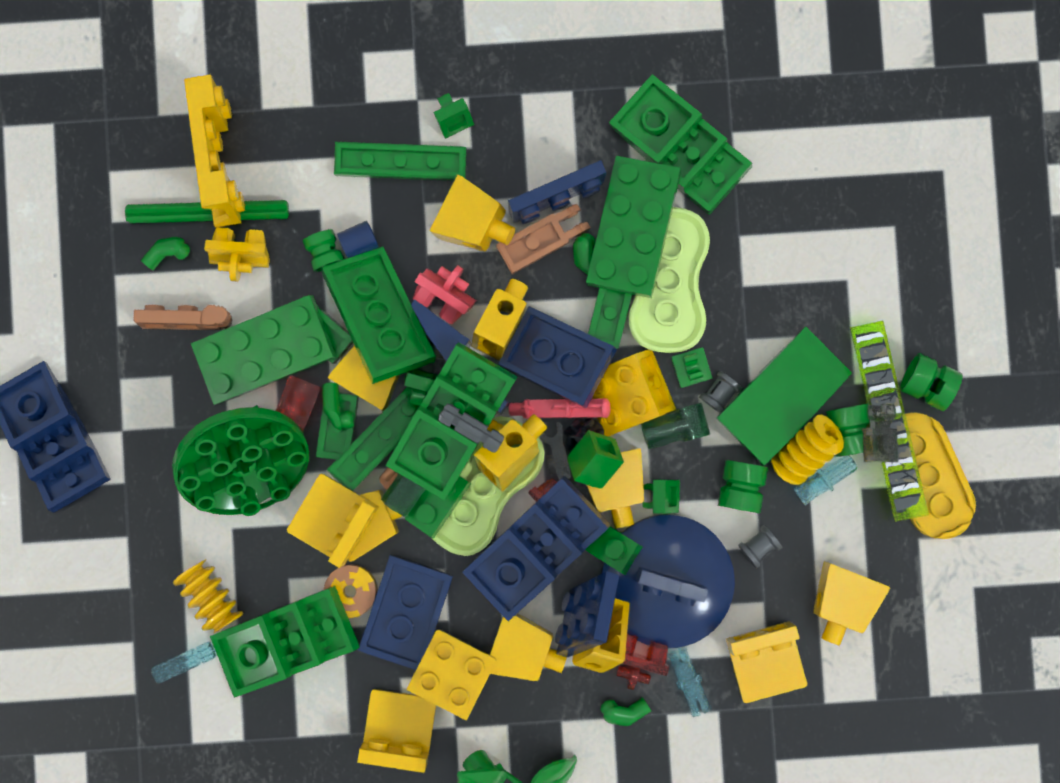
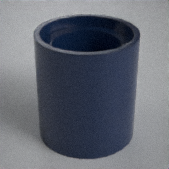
(357, 239)

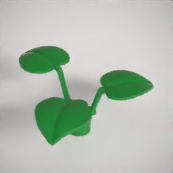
(482, 770)

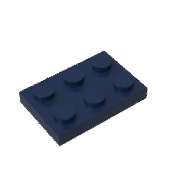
(557, 193)
(557, 357)
(405, 612)
(586, 615)

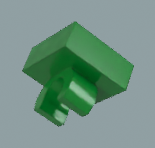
(452, 116)
(691, 367)
(420, 382)
(665, 496)

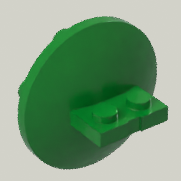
(240, 461)

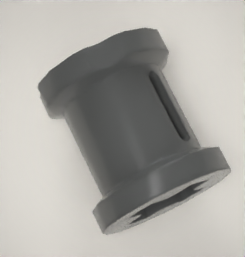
(720, 392)
(760, 546)

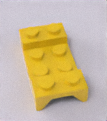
(207, 118)

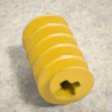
(808, 450)
(207, 597)

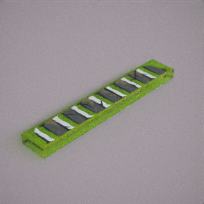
(880, 388)

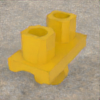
(237, 256)

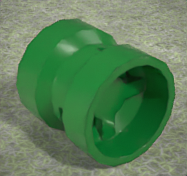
(322, 248)

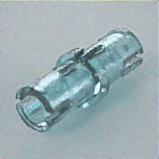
(689, 681)

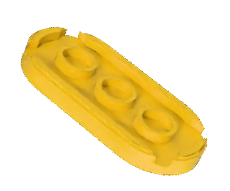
(942, 478)

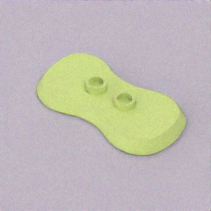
(675, 313)
(478, 512)

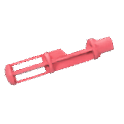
(560, 408)

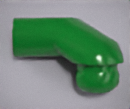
(163, 248)
(583, 251)
(332, 408)
(624, 715)

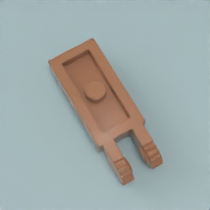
(540, 239)
(184, 318)

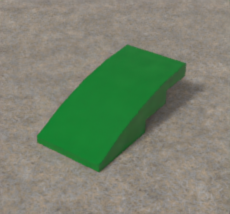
(674, 134)
(784, 396)
(432, 451)
(284, 641)

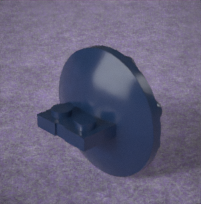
(677, 581)

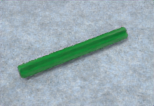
(194, 212)

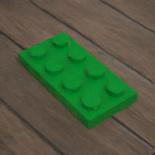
(633, 226)
(378, 315)
(263, 350)

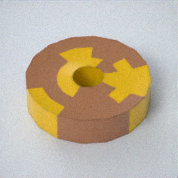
(362, 581)

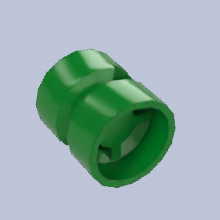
(920, 377)
(851, 424)
(742, 486)

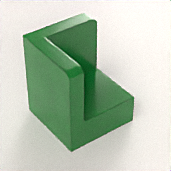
(595, 459)

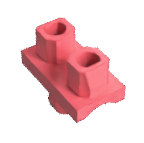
(448, 288)

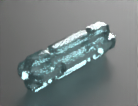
(183, 662)

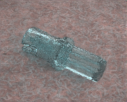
(825, 479)

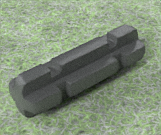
(471, 428)

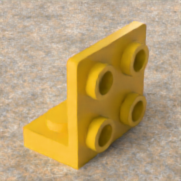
(634, 392)
(332, 519)
(767, 661)
(451, 674)
(397, 731)

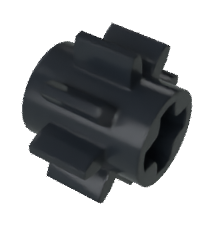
(579, 428)

